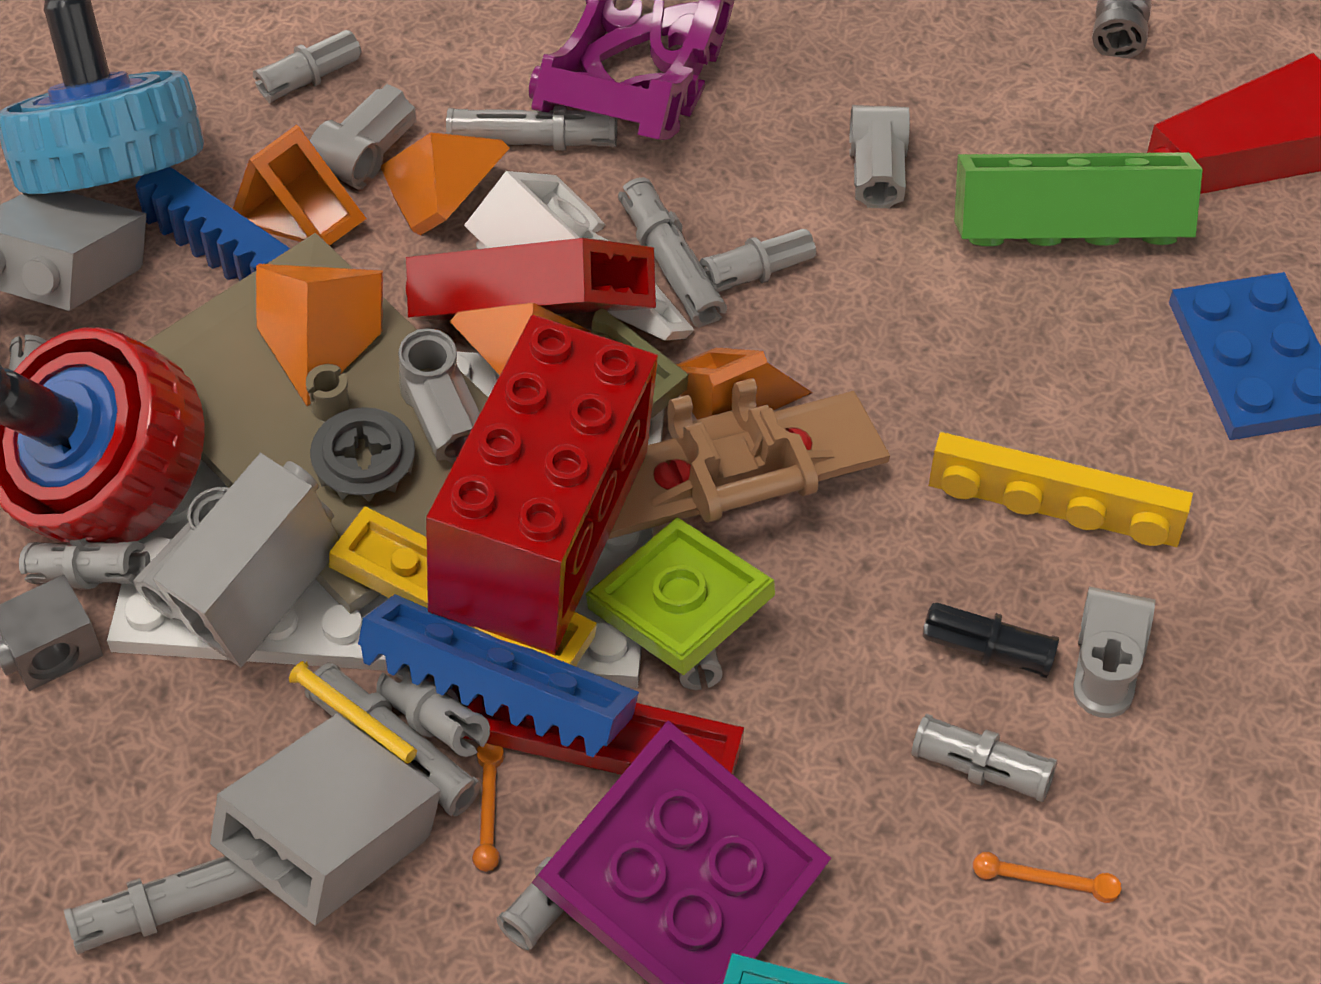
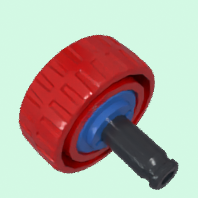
(97, 437)

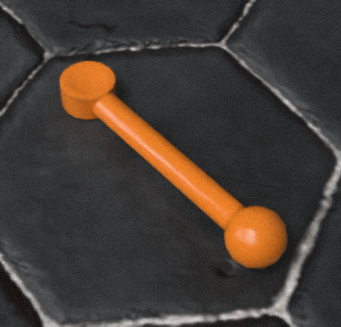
(486, 855)
(1104, 887)

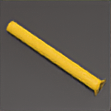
(352, 712)

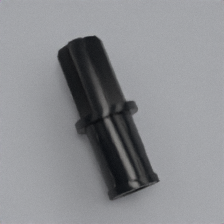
(990, 639)

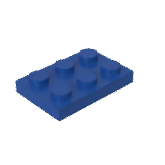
(1253, 353)

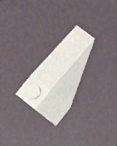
(544, 209)

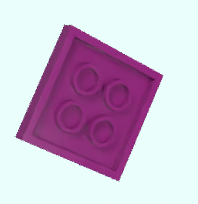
(681, 866)

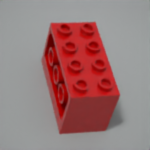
(540, 484)

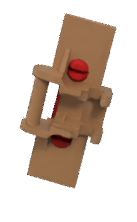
(747, 457)

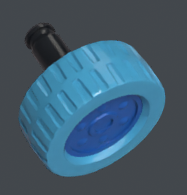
(97, 121)

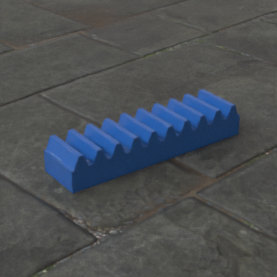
(205, 224)
(499, 672)

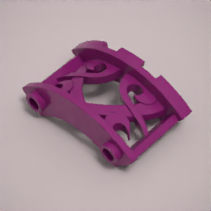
(653, 100)

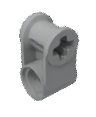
(1111, 650)

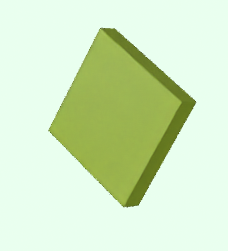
(680, 595)

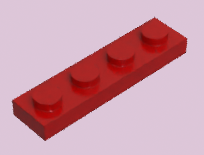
(716, 738)

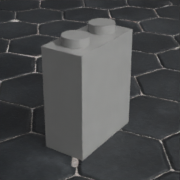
(67, 247)
(250, 558)
(324, 817)

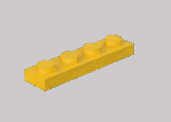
(1059, 490)
(395, 562)

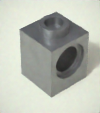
(46, 634)

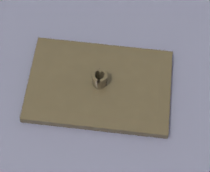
(257, 409)

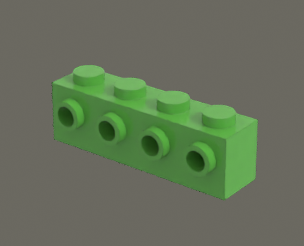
(1077, 197)

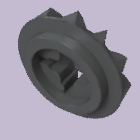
(336, 445)

